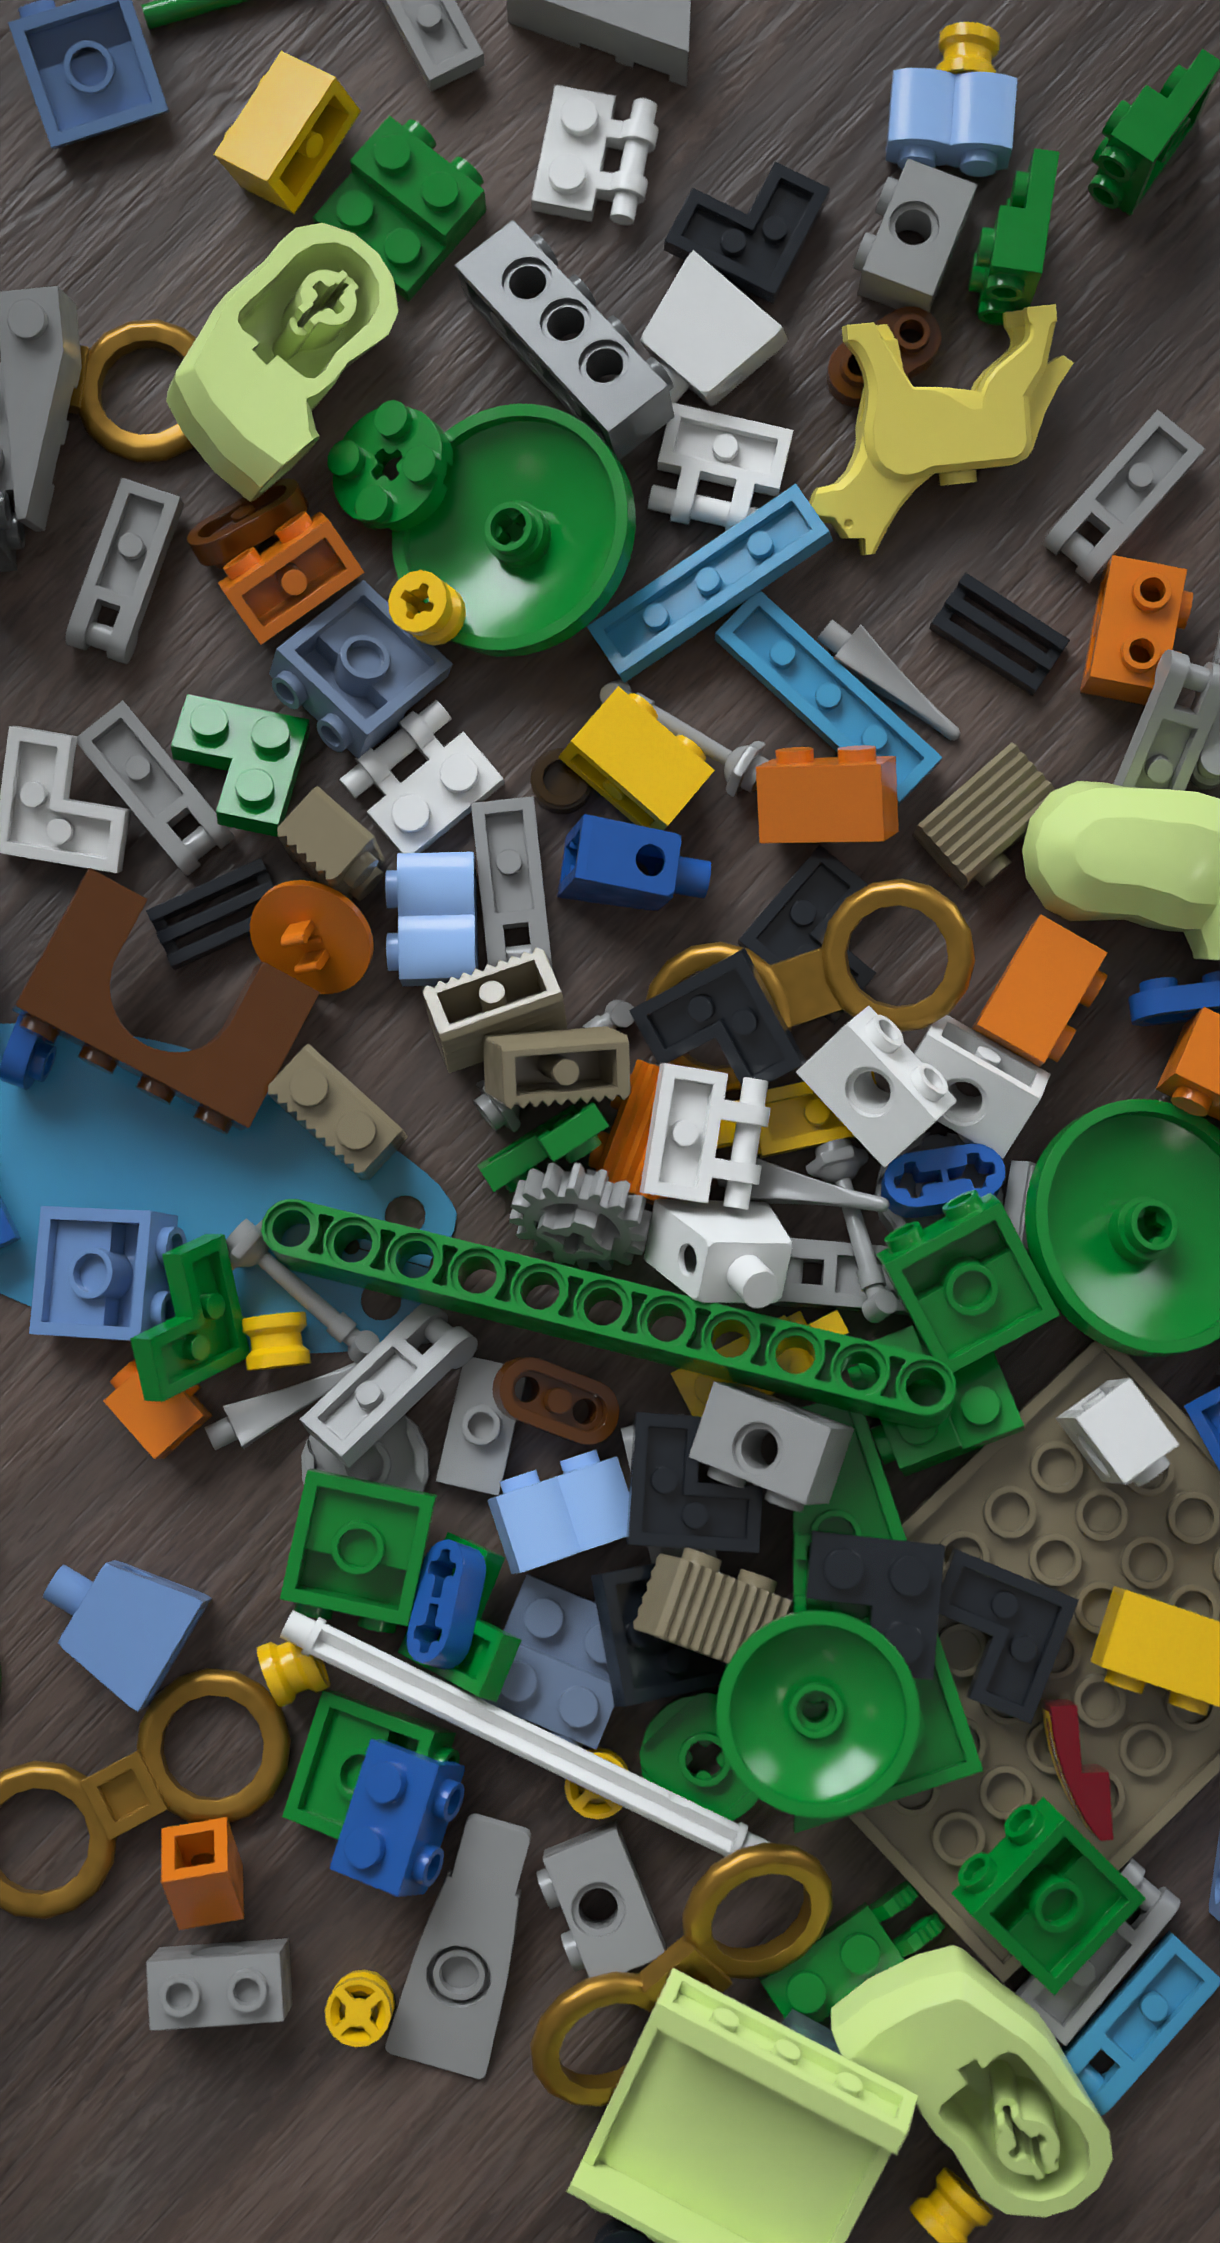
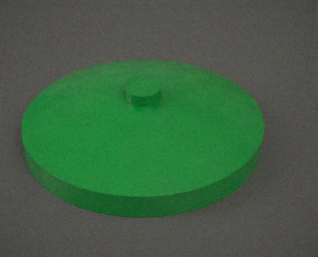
(527, 529)
(1131, 1227)

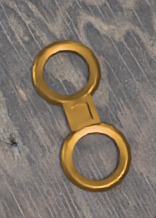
(87, 397)
(822, 979)
(144, 1787)
(693, 1954)

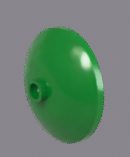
(828, 1762)

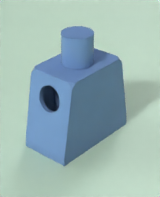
(126, 1626)

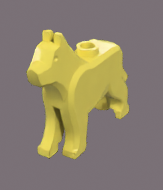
(925, 431)

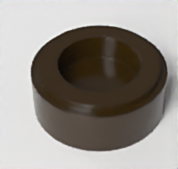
(557, 785)

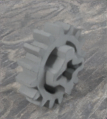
(580, 1216)

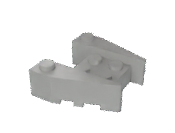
(36, 389)

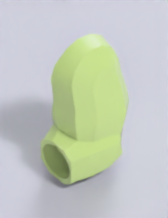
(278, 351)
(1129, 858)
(982, 2078)

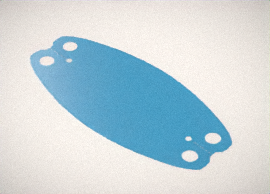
(110, 1146)

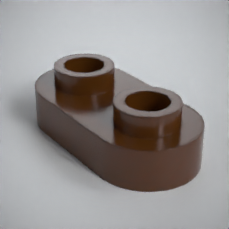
(915, 356)
(245, 523)
(553, 1399)

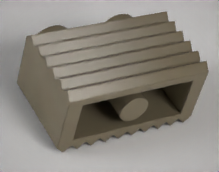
(984, 818)
(332, 846)
(492, 1002)
(556, 1066)
(336, 1113)
(706, 1609)

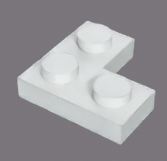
(40, 817)

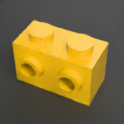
(287, 132)
(637, 761)
(1160, 1646)

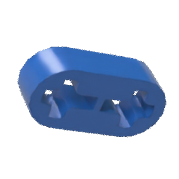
(940, 1166)
(446, 1604)

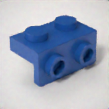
(398, 1819)

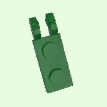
(849, 1955)

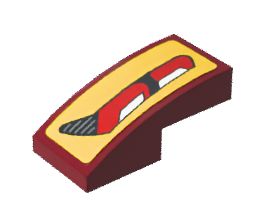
(1084, 1785)

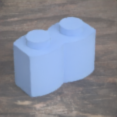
(952, 119)
(434, 917)
(561, 1514)

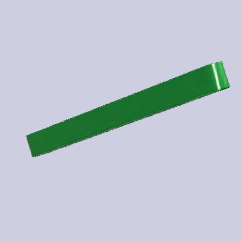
(629, 1335)

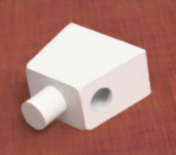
(709, 333)
(720, 1250)

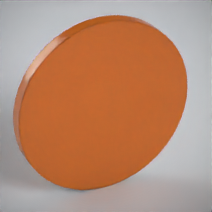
(312, 935)

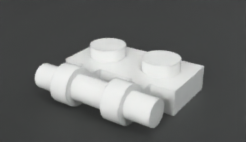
(575, 152)
(719, 451)
(433, 796)
(686, 1135)

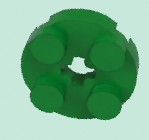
(369, 446)
(667, 1754)

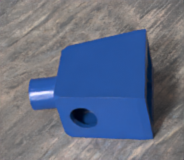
(603, 868)

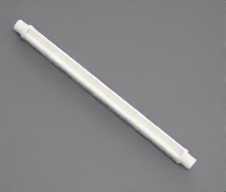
(517, 1735)

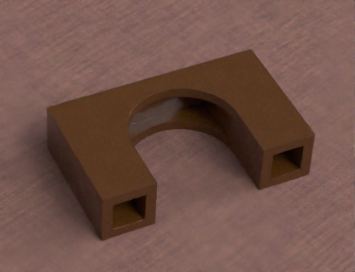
(73, 999)

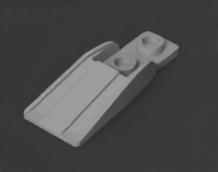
(464, 1954)

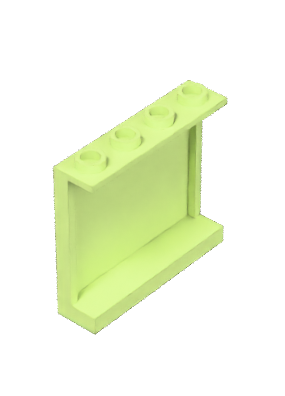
(738, 2129)

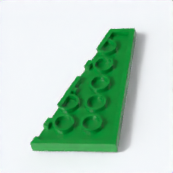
(865, 1507)

